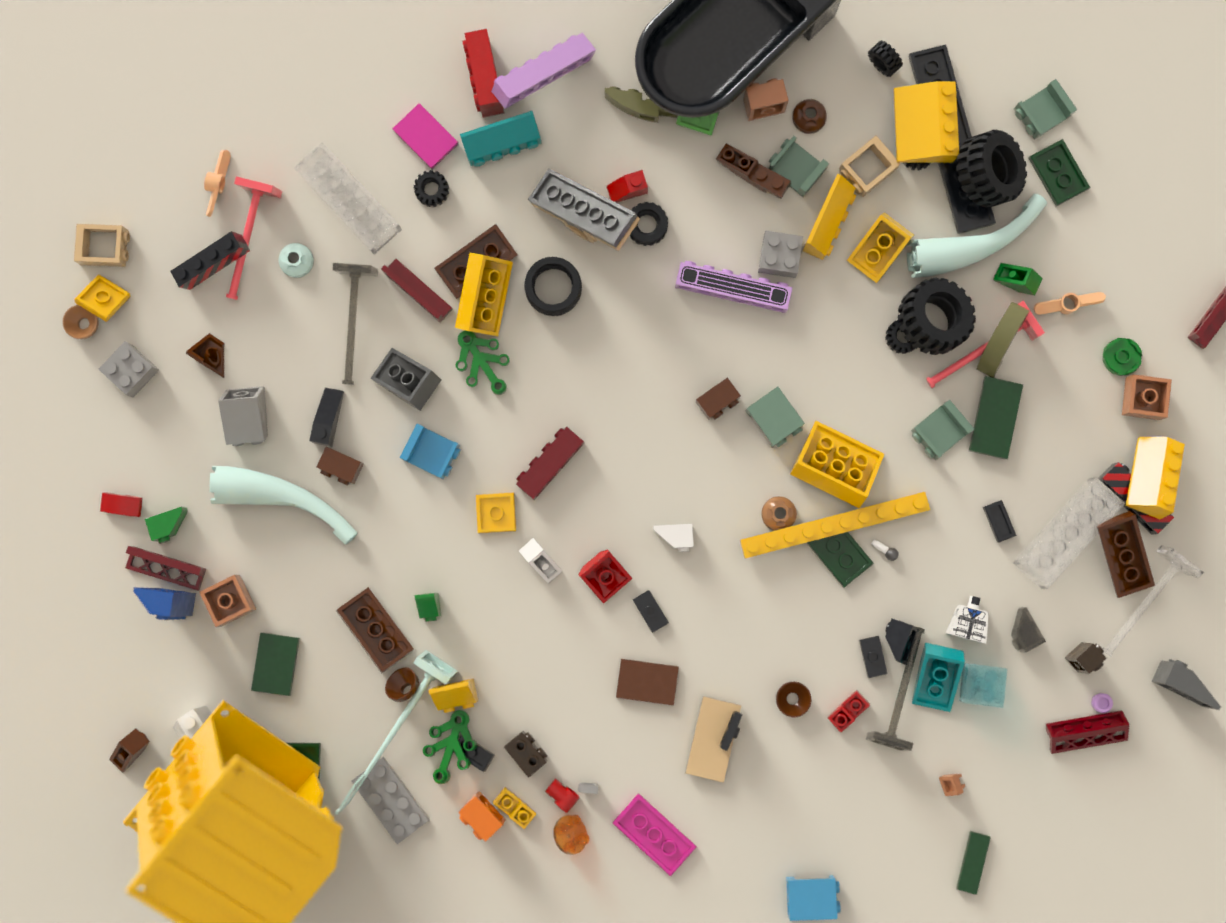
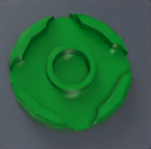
(1122, 356)

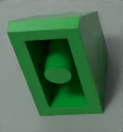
(1018, 278)
(166, 524)
(428, 606)

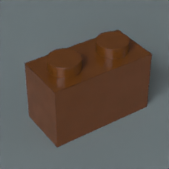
(718, 398)
(339, 465)

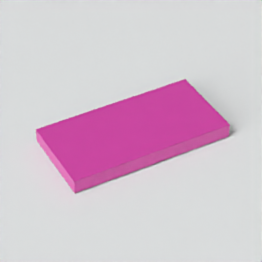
(654, 834)

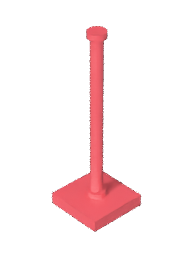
(257, 190)
(1031, 327)

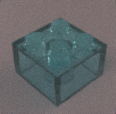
(983, 685)

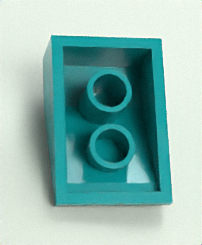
(938, 677)

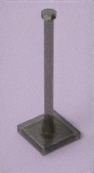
(355, 272)
(889, 738)

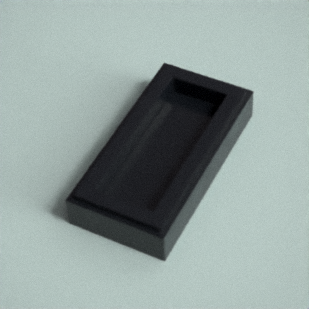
(999, 521)

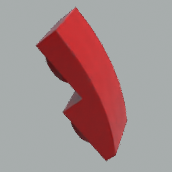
(121, 504)
(848, 711)

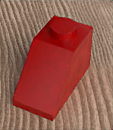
(628, 187)

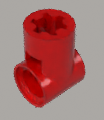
(564, 797)

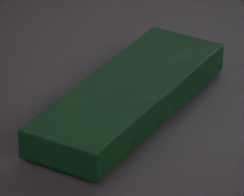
(973, 862)

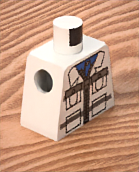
(969, 621)

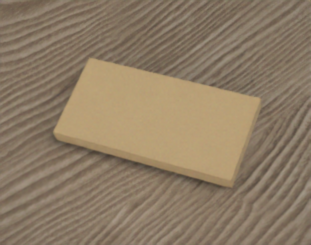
(706, 756)

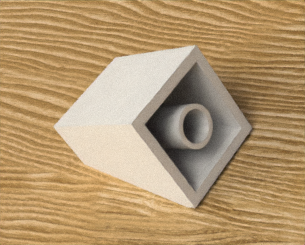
(191, 721)

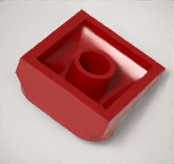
(604, 575)

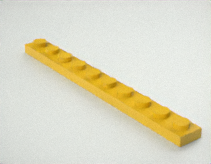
(834, 525)

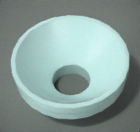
(299, 268)

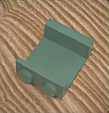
(1045, 109)
(797, 166)
(776, 417)
(941, 430)

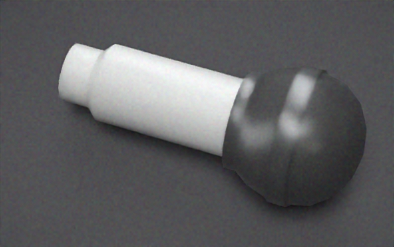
(890, 553)

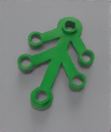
(480, 359)
(451, 744)

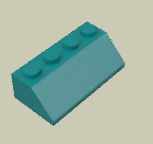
(501, 138)

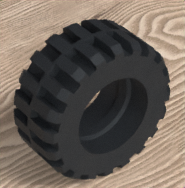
(991, 168)
(952, 302)

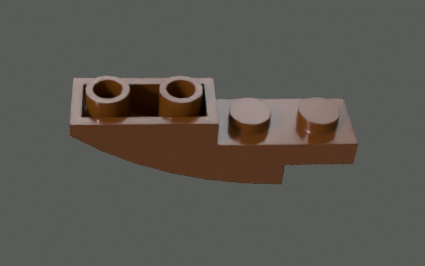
(753, 172)

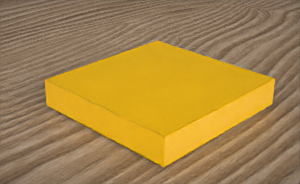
(102, 298)
(495, 512)

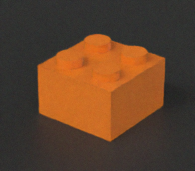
(481, 816)

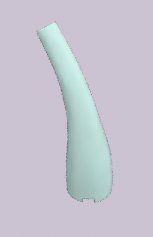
(949, 254)
(252, 487)

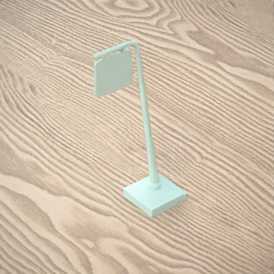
(434, 669)

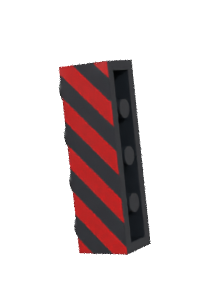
(210, 260)
(1118, 480)

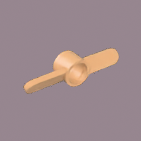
(216, 181)
(1079, 301)

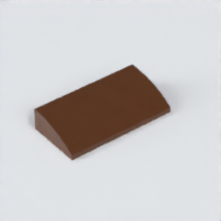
(489, 243)
(1125, 554)
(374, 630)

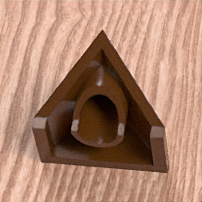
(210, 353)

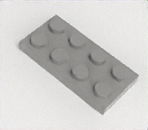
(391, 801)

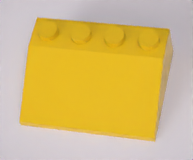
(926, 123)
(837, 464)

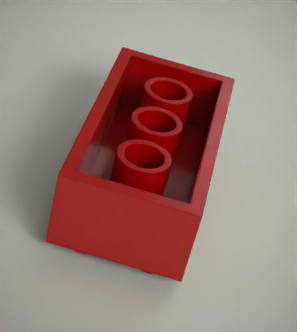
(482, 72)

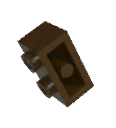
(1086, 658)
(526, 753)

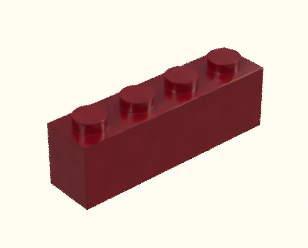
(550, 463)

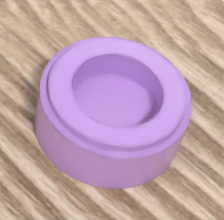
(1102, 703)

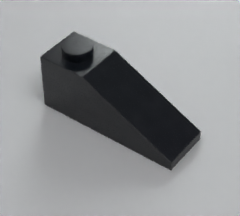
(327, 417)

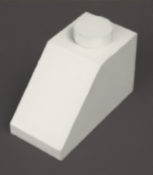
(677, 536)
(540, 560)

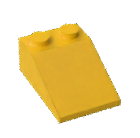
(880, 247)
(453, 695)

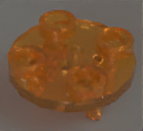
(574, 842)

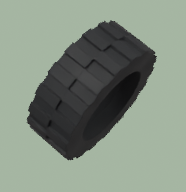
(660, 230)

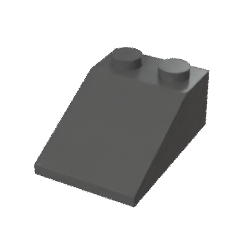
(406, 378)
(1184, 682)

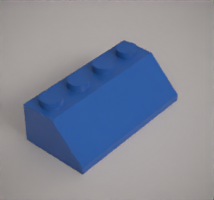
(166, 603)

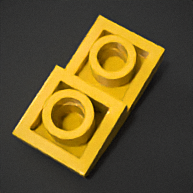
(514, 808)

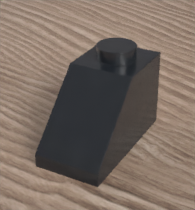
(901, 639)

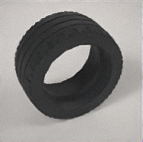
(547, 264)

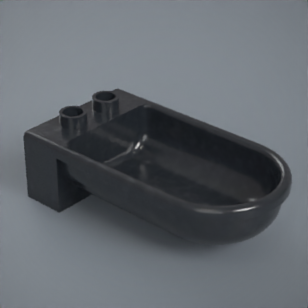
(710, 51)

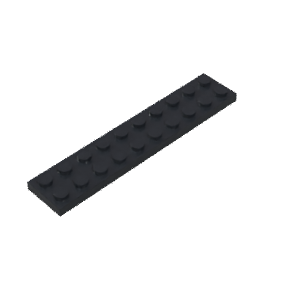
(934, 66)

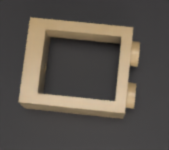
(884, 156)
(82, 245)

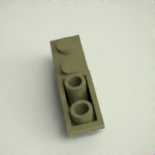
(632, 104)

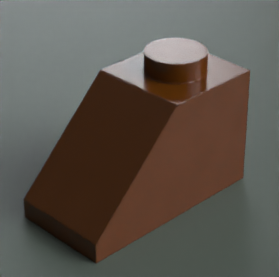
(129, 749)

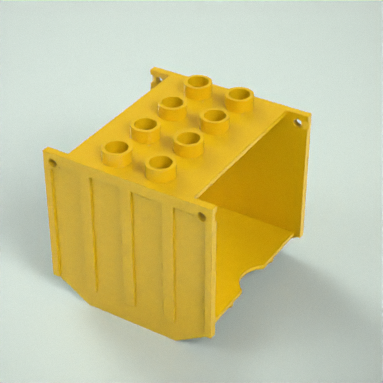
(233, 827)

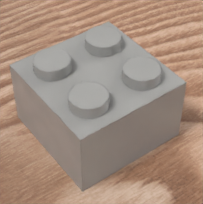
(780, 254)
(128, 369)

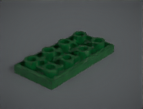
(996, 417)

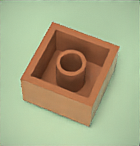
(765, 99)
(1146, 397)
(227, 600)

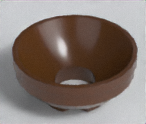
(807, 124)
(398, 682)
(803, 703)

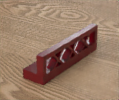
(417, 290)
(1210, 322)
(164, 560)
(1087, 728)

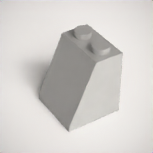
(244, 416)

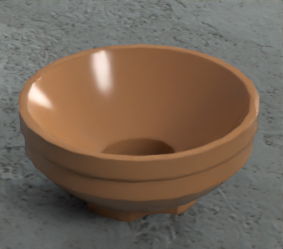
(72, 319)
(769, 517)

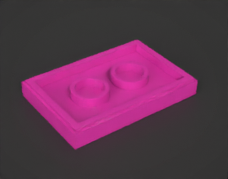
(425, 136)

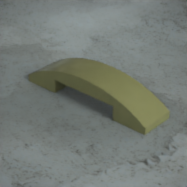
(1002, 339)

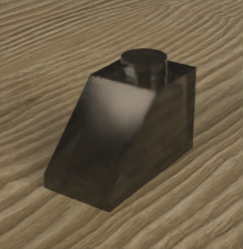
(1025, 632)

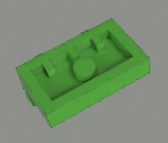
(702, 124)

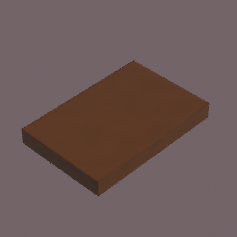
(647, 682)

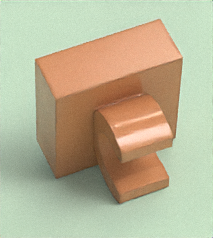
(951, 784)

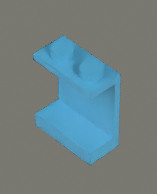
(430, 451)
(812, 898)

